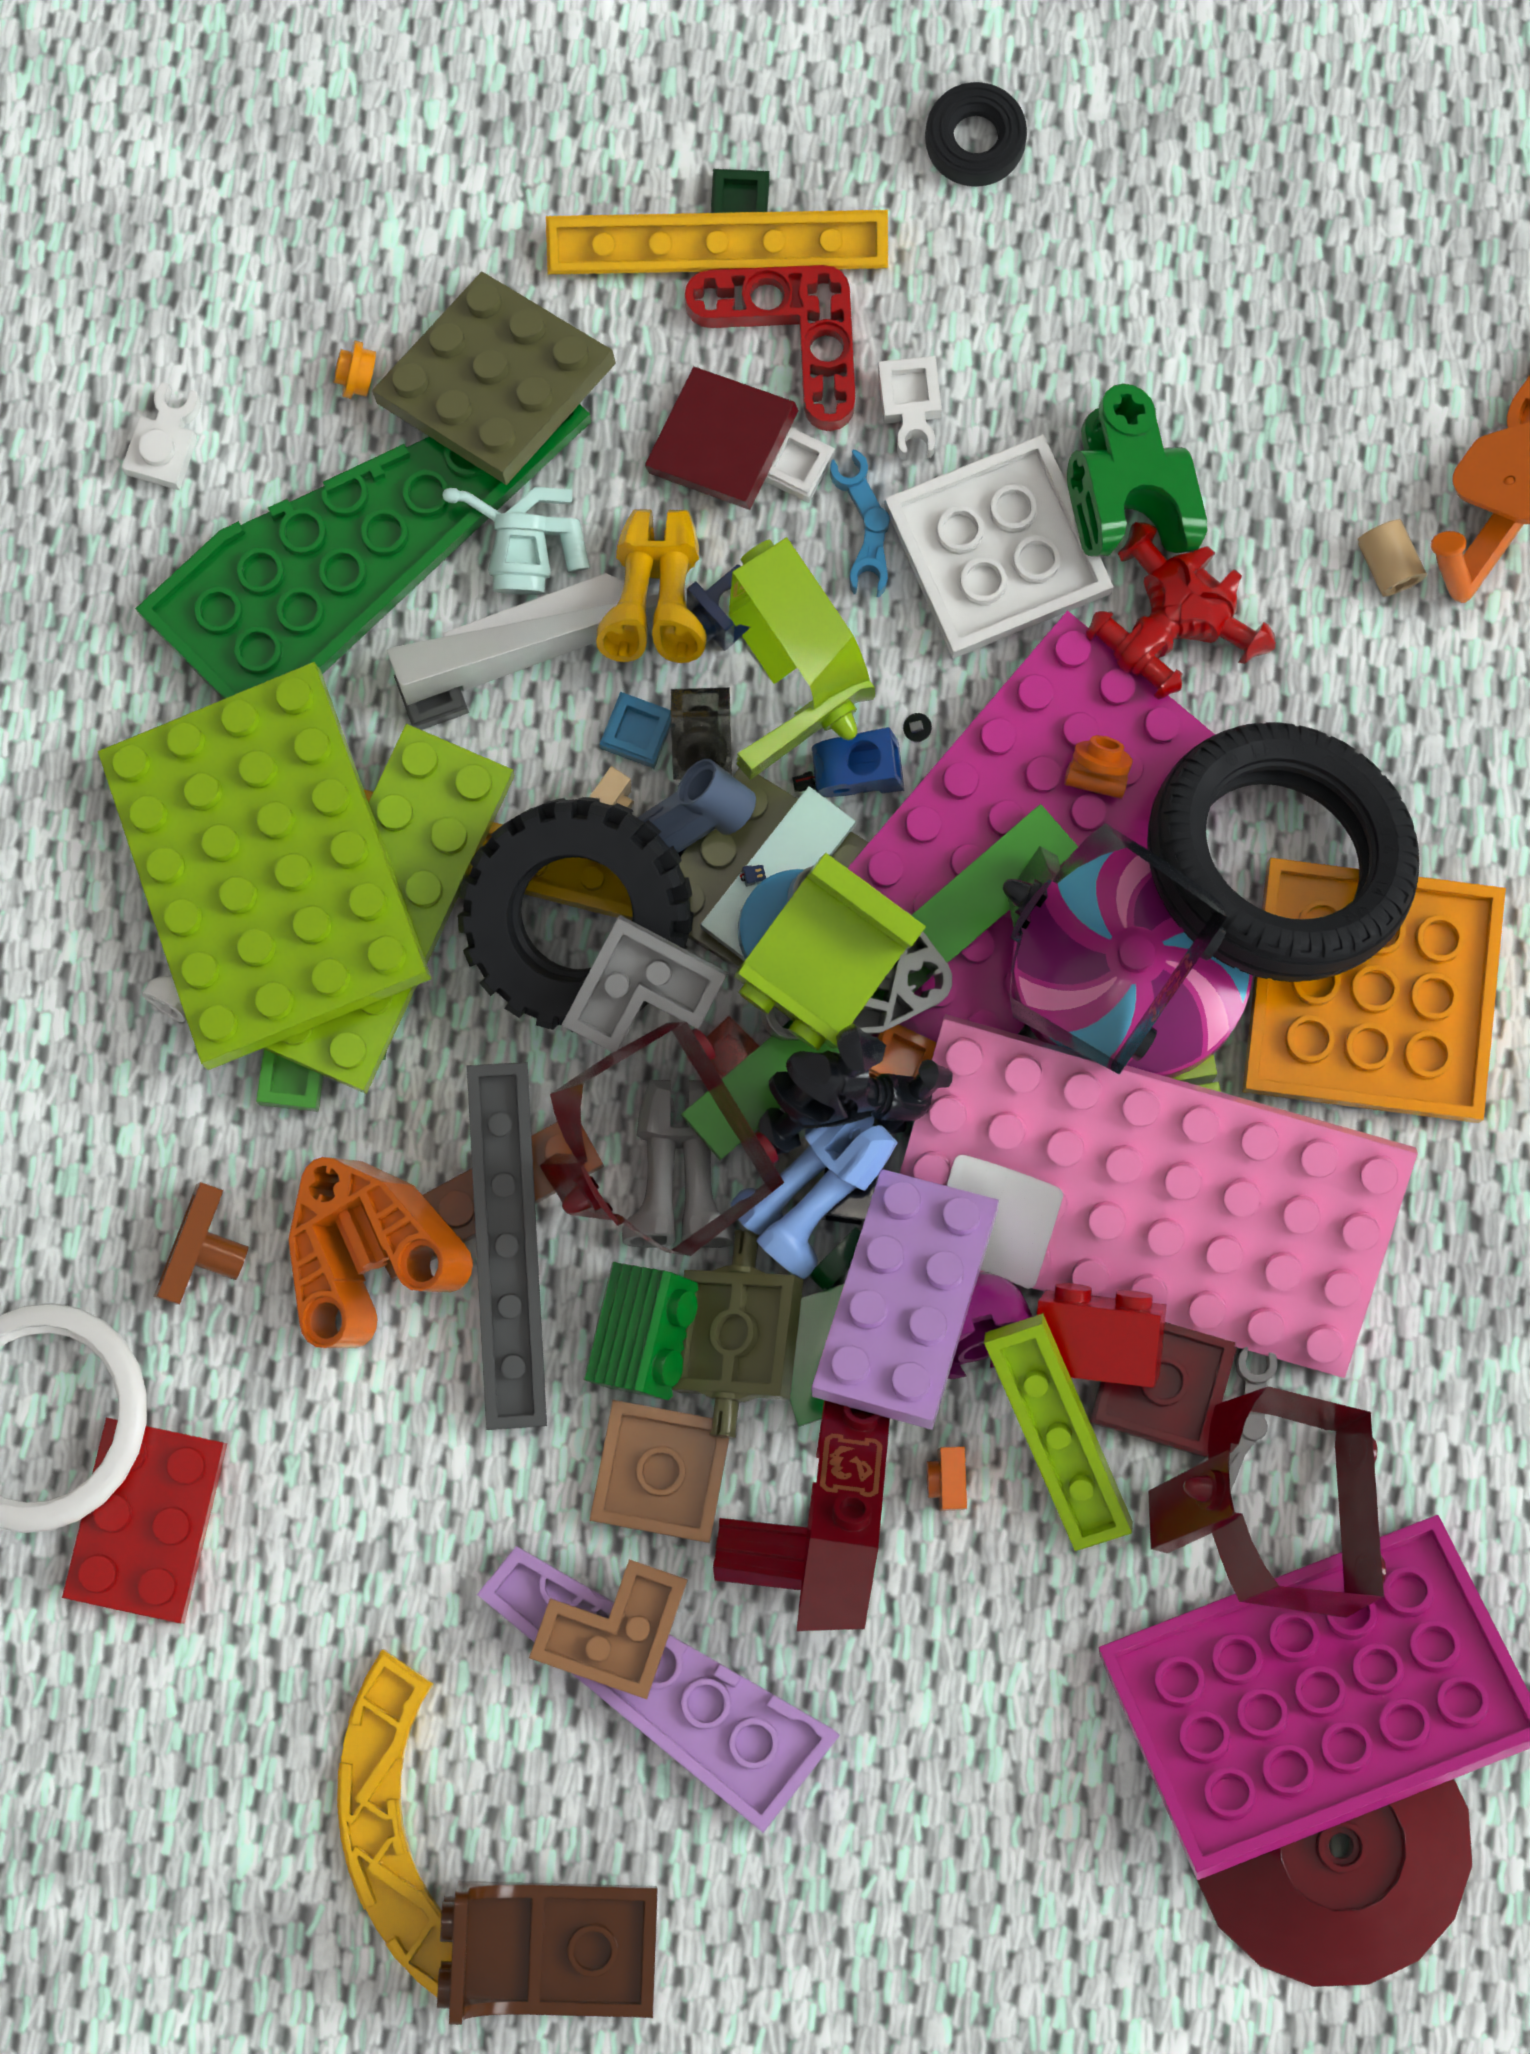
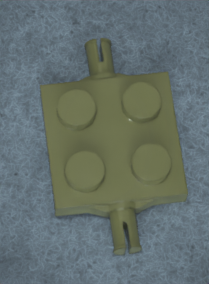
(741, 1335)

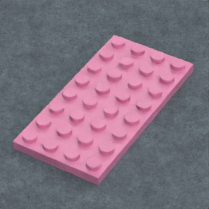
(1177, 1190)

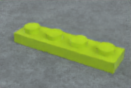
(1058, 1432)

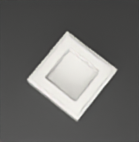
(800, 465)

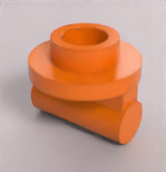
(1099, 767)

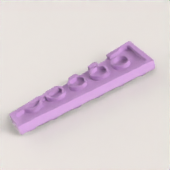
(699, 1712)

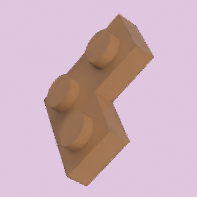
(620, 1648)

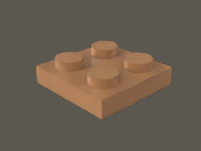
(659, 1472)

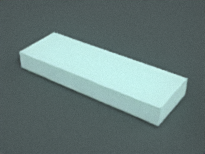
(798, 842)

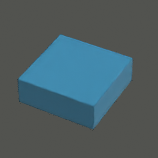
(636, 730)

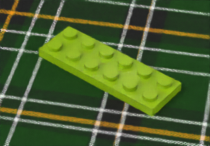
(432, 820)

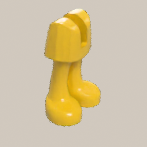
(675, 628)

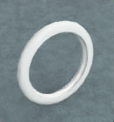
(131, 1423)

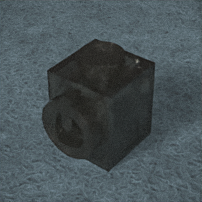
(700, 728)

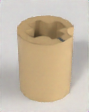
(1391, 557)

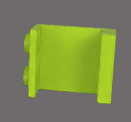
(826, 953)

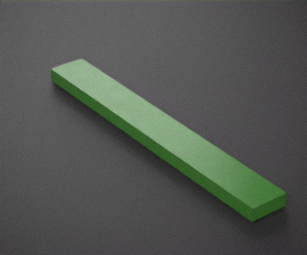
(952, 922)

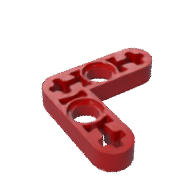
(796, 308)

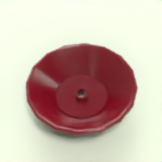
(1357, 1912)

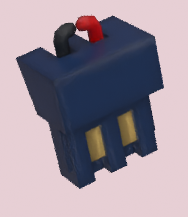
(753, 874)

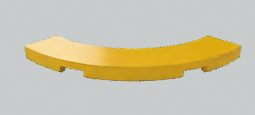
(373, 1819)

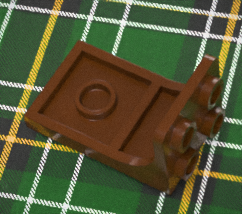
(548, 1950)

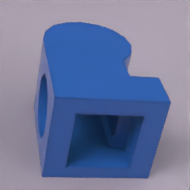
(858, 765)

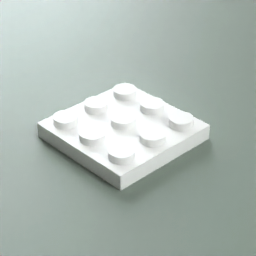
(996, 546)

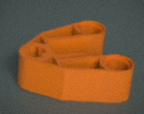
(353, 1222)

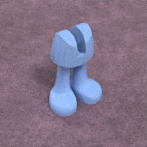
(854, 1159)

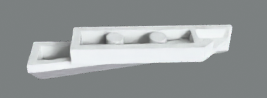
(508, 639)

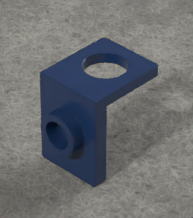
(707, 610)

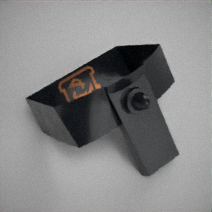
(1031, 891)

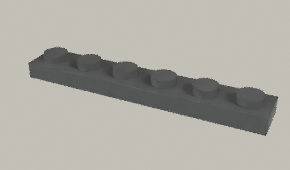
(506, 1245)

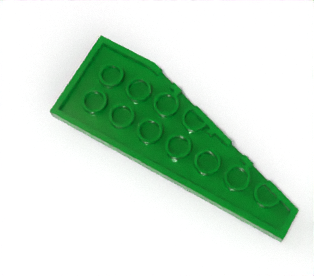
(326, 564)

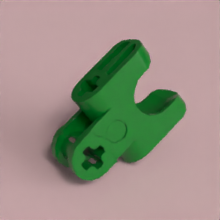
(1131, 470)

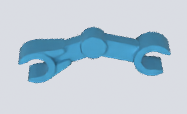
(875, 520)

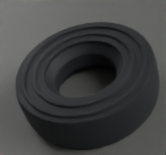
(983, 101)

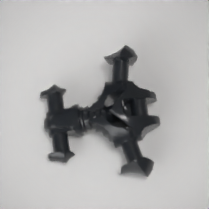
(837, 1090)

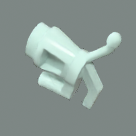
(520, 549)

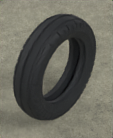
(1340, 782)

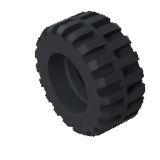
(525, 846)

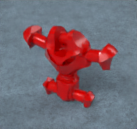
(1183, 606)

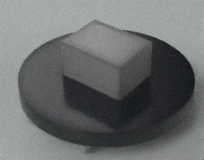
(917, 727)

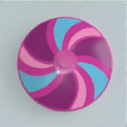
(1105, 954)

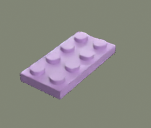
(905, 1299)

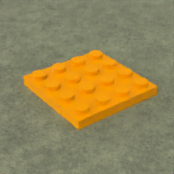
(1399, 1028)

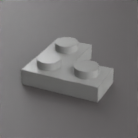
(636, 969)

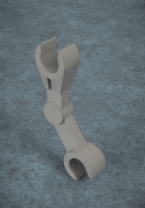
(1255, 1424)

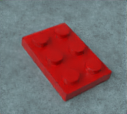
(149, 1535)

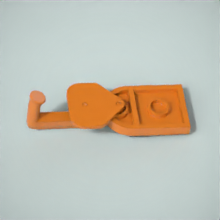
(1496, 479)

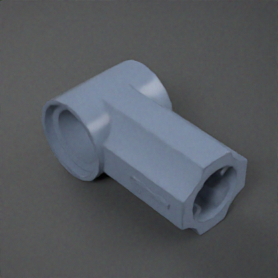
(703, 802)

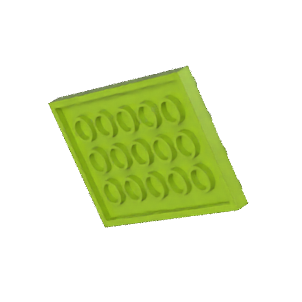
(262, 866)

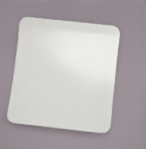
(1023, 1217)

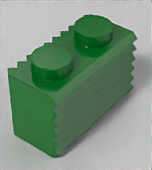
(642, 1331)

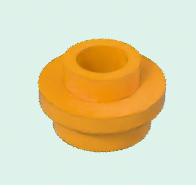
(355, 370)

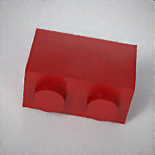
(1106, 1336)

